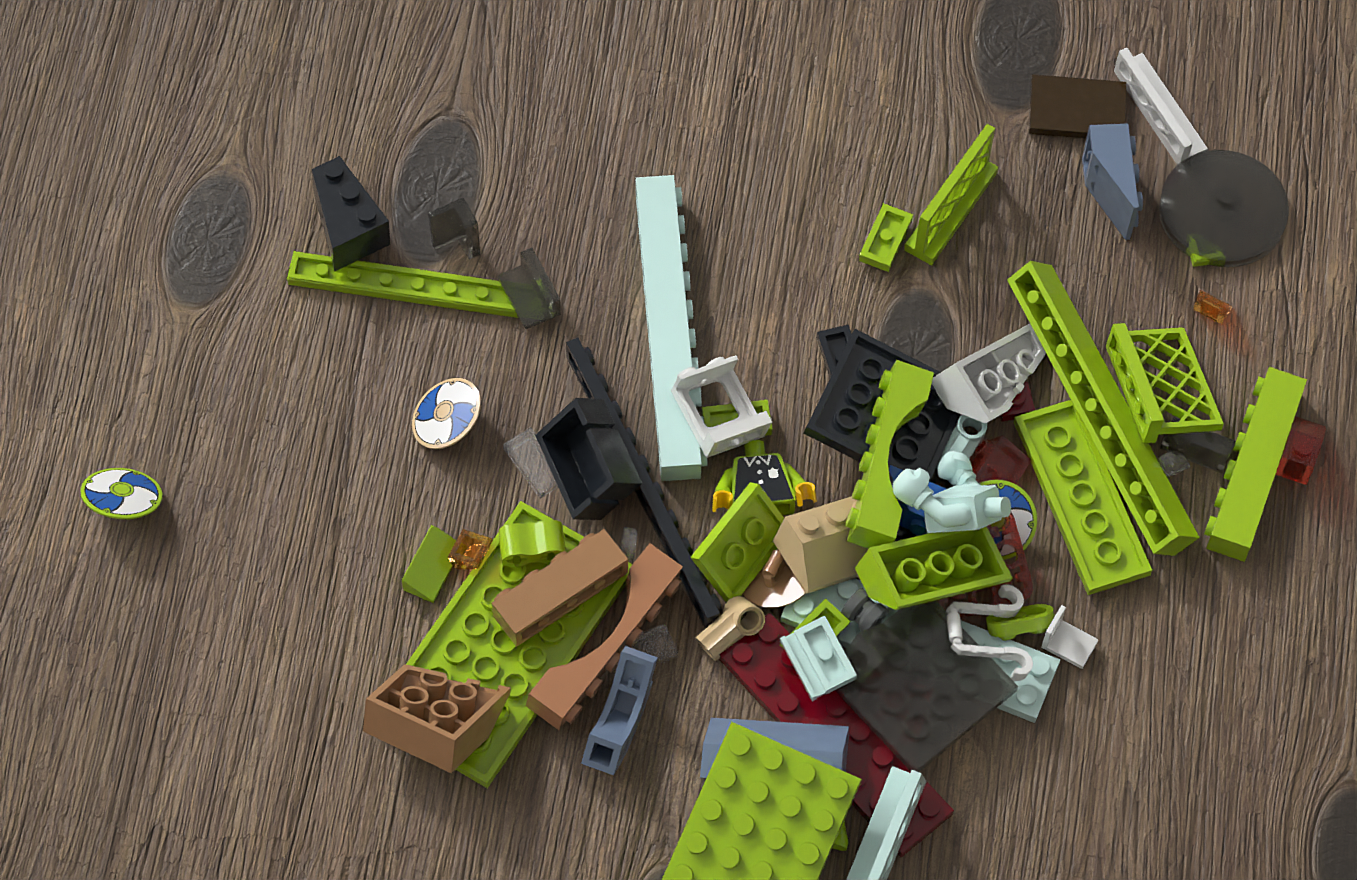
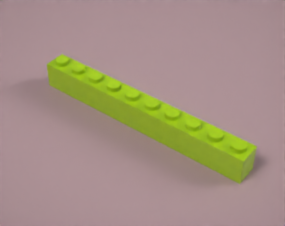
(1103, 409)

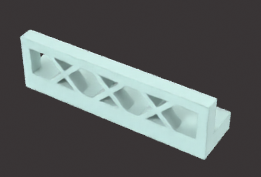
(887, 825)

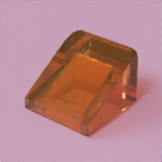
(1212, 306)
(469, 550)

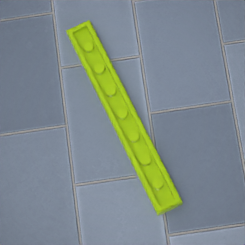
(401, 284)

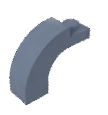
(622, 712)

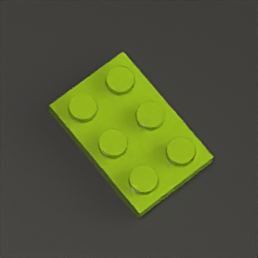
(739, 543)

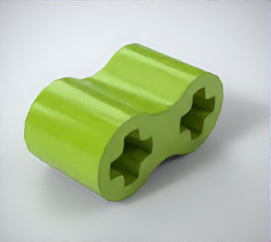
(531, 542)

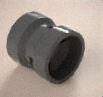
(864, 611)

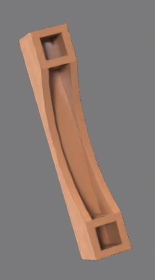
(565, 686)

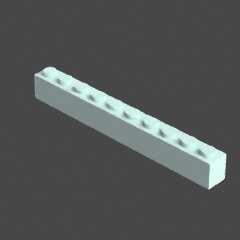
(668, 322)

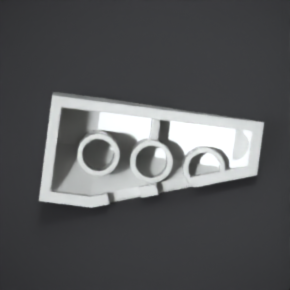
(992, 377)

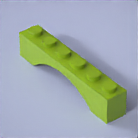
(877, 510)

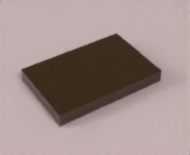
(1072, 104)

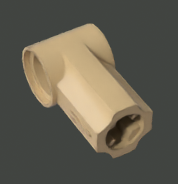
(729, 626)

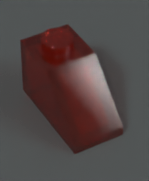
(1301, 450)

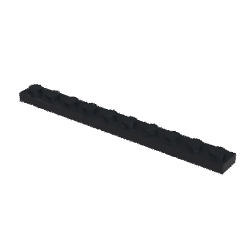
(649, 493)

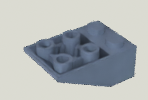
(1112, 175)

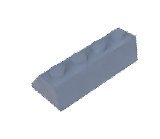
(821, 742)

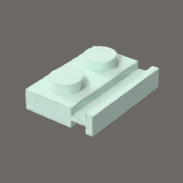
(818, 658)

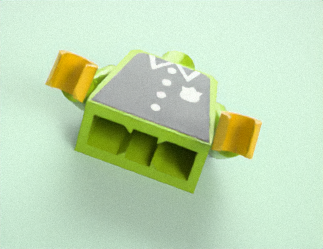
(774, 476)

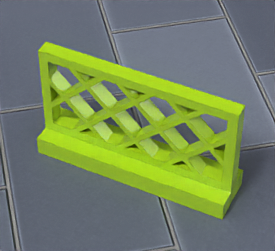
(954, 199)
(1139, 383)

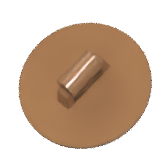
(774, 584)

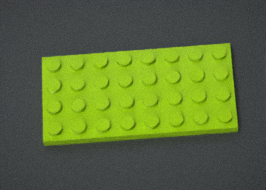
(474, 646)

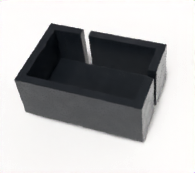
(588, 459)

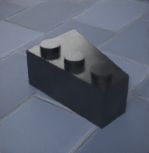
(348, 214)

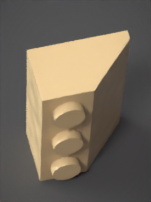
(818, 547)

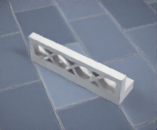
(1158, 106)

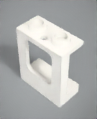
(729, 434)

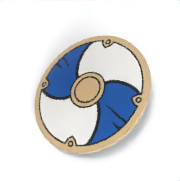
(446, 413)

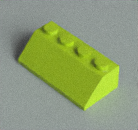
(931, 567)

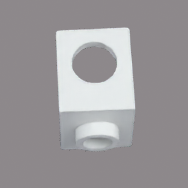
(1068, 641)

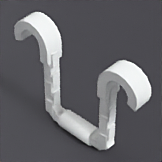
(1001, 610)

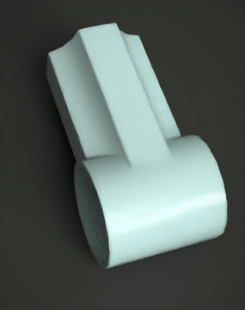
(963, 442)

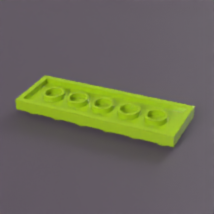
(1082, 498)

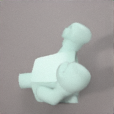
(957, 508)

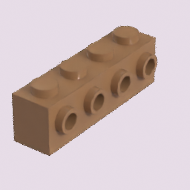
(559, 587)

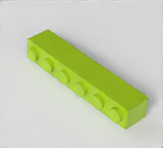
(1256, 463)

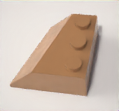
(433, 715)

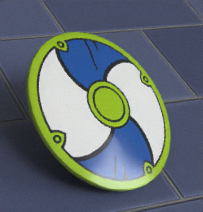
(121, 493)
(1023, 512)

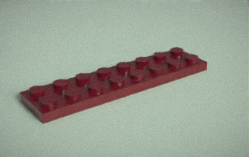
(773, 681)

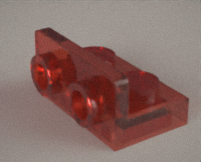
(999, 461)

